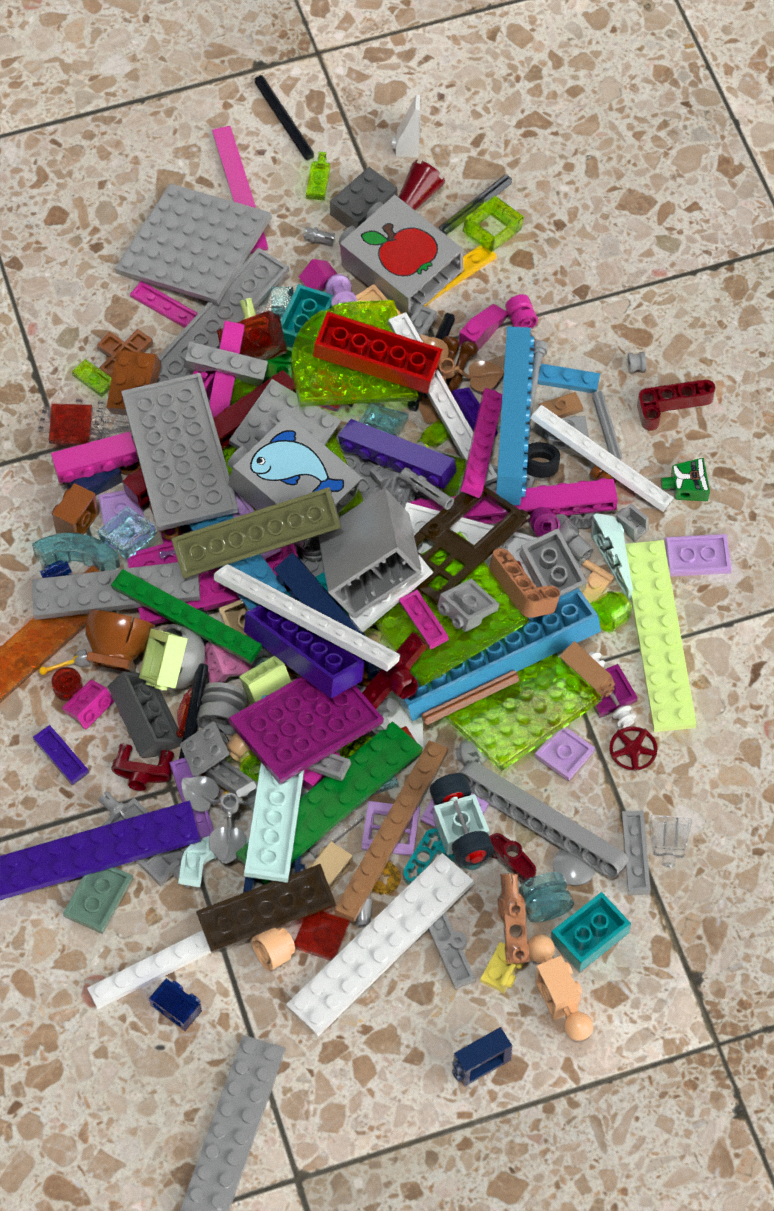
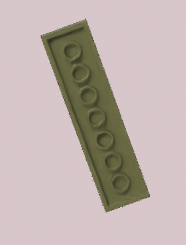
(256, 533)

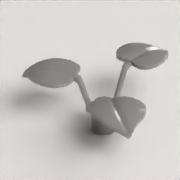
(201, 793)

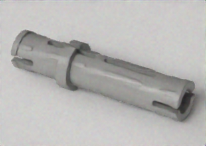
(410, 477)

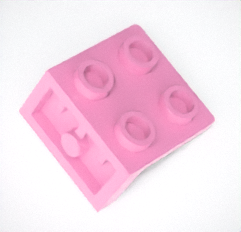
(223, 664)

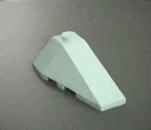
(610, 542)

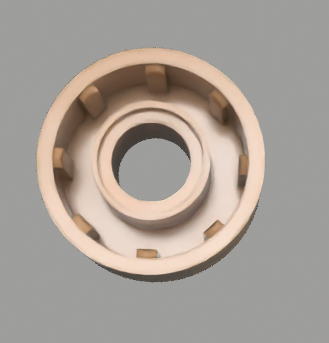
(273, 947)

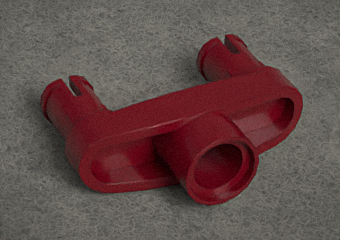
(141, 773)
(518, 864)

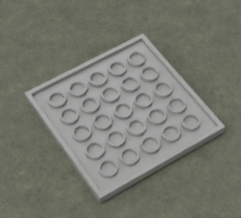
(193, 243)

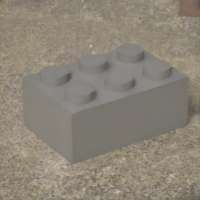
(553, 563)

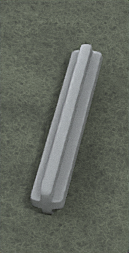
(606, 424)

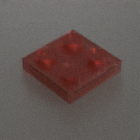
(70, 424)
(322, 935)

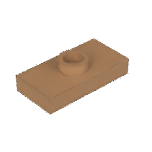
(564, 405)

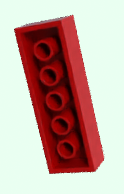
(377, 352)

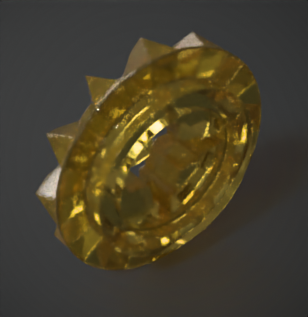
(392, 882)

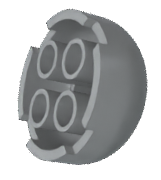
(193, 655)

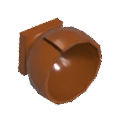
(116, 639)

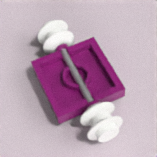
(619, 699)

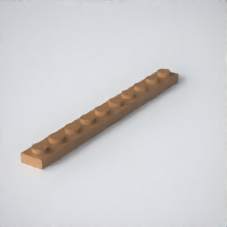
(391, 831)

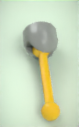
(79, 659)

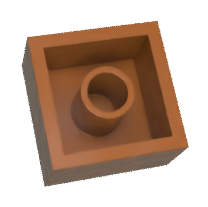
(75, 511)

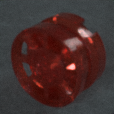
(66, 683)

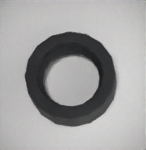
(546, 451)

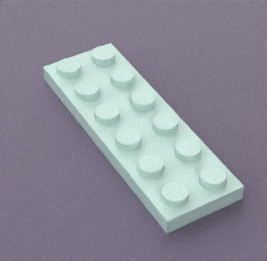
(273, 827)

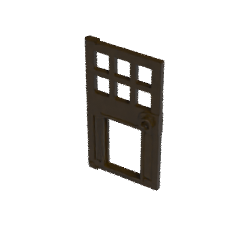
(471, 556)

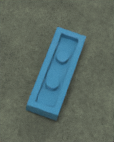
(568, 378)

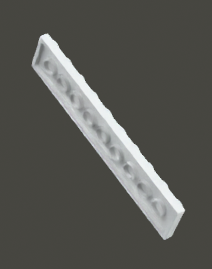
(379, 944)

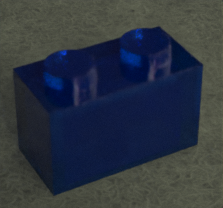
(176, 1004)

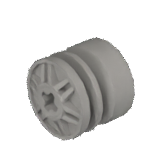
(219, 704)

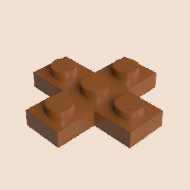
(110, 344)

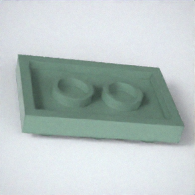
(98, 898)

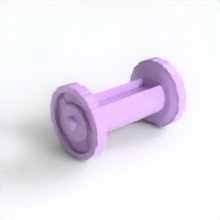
(340, 287)

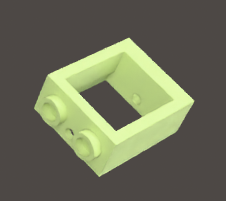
(163, 659)

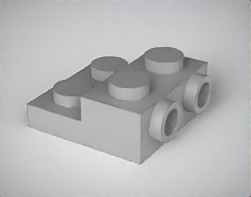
(466, 605)

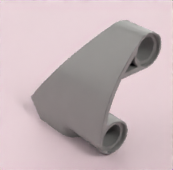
(578, 546)

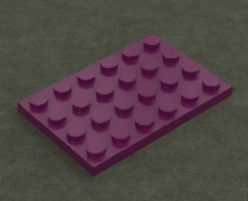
(303, 726)

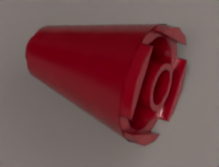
(420, 184)

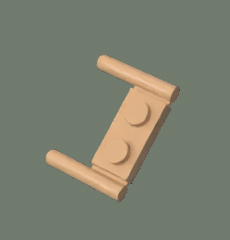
(597, 581)

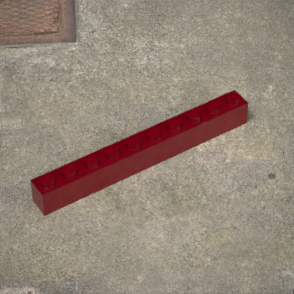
(226, 425)

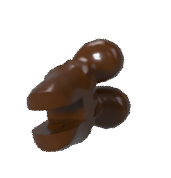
(467, 351)

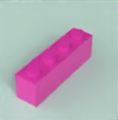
(94, 457)

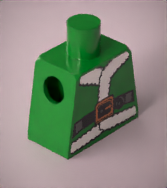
(688, 481)

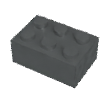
(357, 198)

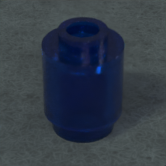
(56, 569)

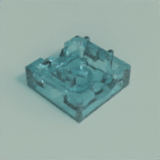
(125, 526)

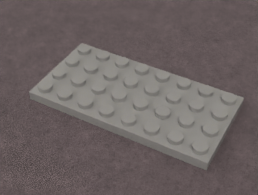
(179, 452)

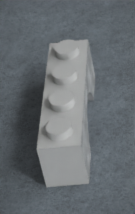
(208, 358)

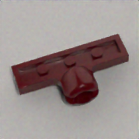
(399, 677)

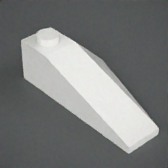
(408, 132)

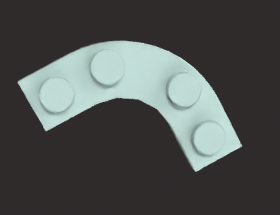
(193, 862)

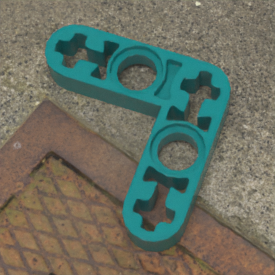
(436, 848)

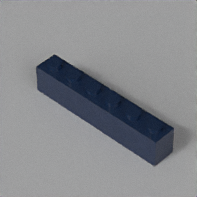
(310, 591)

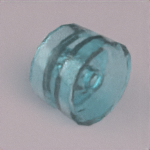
(546, 897)

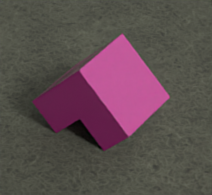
(317, 274)

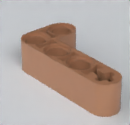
(527, 598)

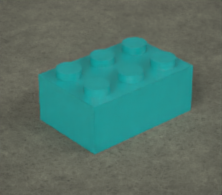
(301, 308)
(590, 932)

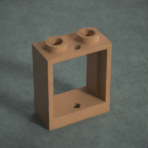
(588, 669)

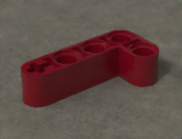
(699, 392)

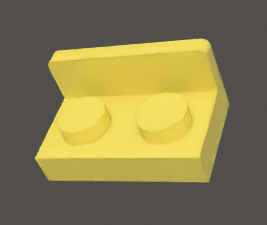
(498, 973)

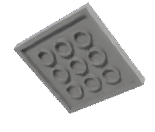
(274, 405)

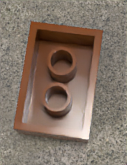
(129, 372)

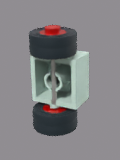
(460, 820)

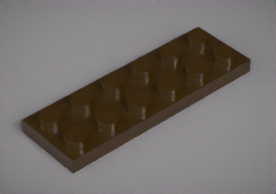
(265, 908)

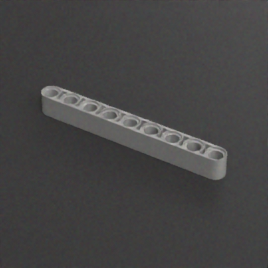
(544, 820)

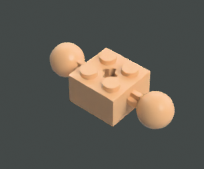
(558, 988)

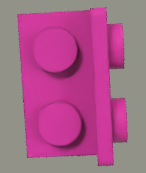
(88, 703)

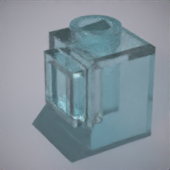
(280, 299)

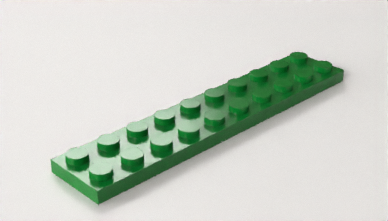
(335, 799)

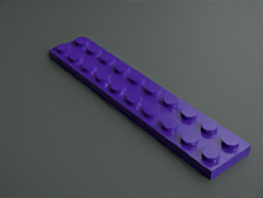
(97, 849)

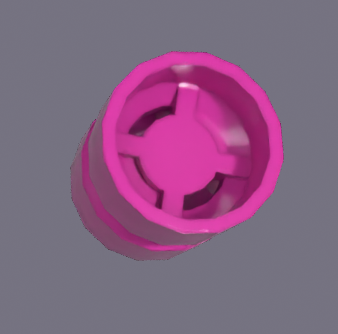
(521, 311)

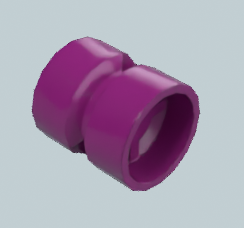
(543, 521)

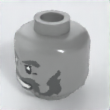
(469, 752)

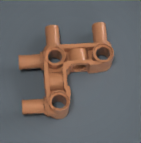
(512, 911)

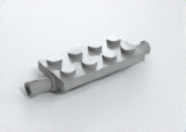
(158, 867)

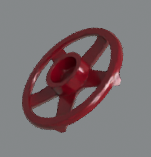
(633, 748)

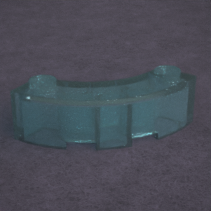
(76, 548)

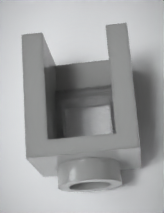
(633, 522)

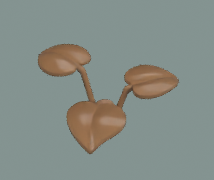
(481, 375)

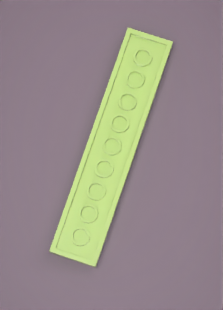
(659, 637)

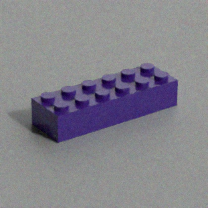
(308, 654)

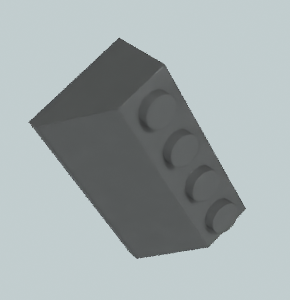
(144, 714)

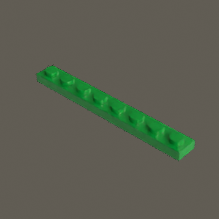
(186, 616)

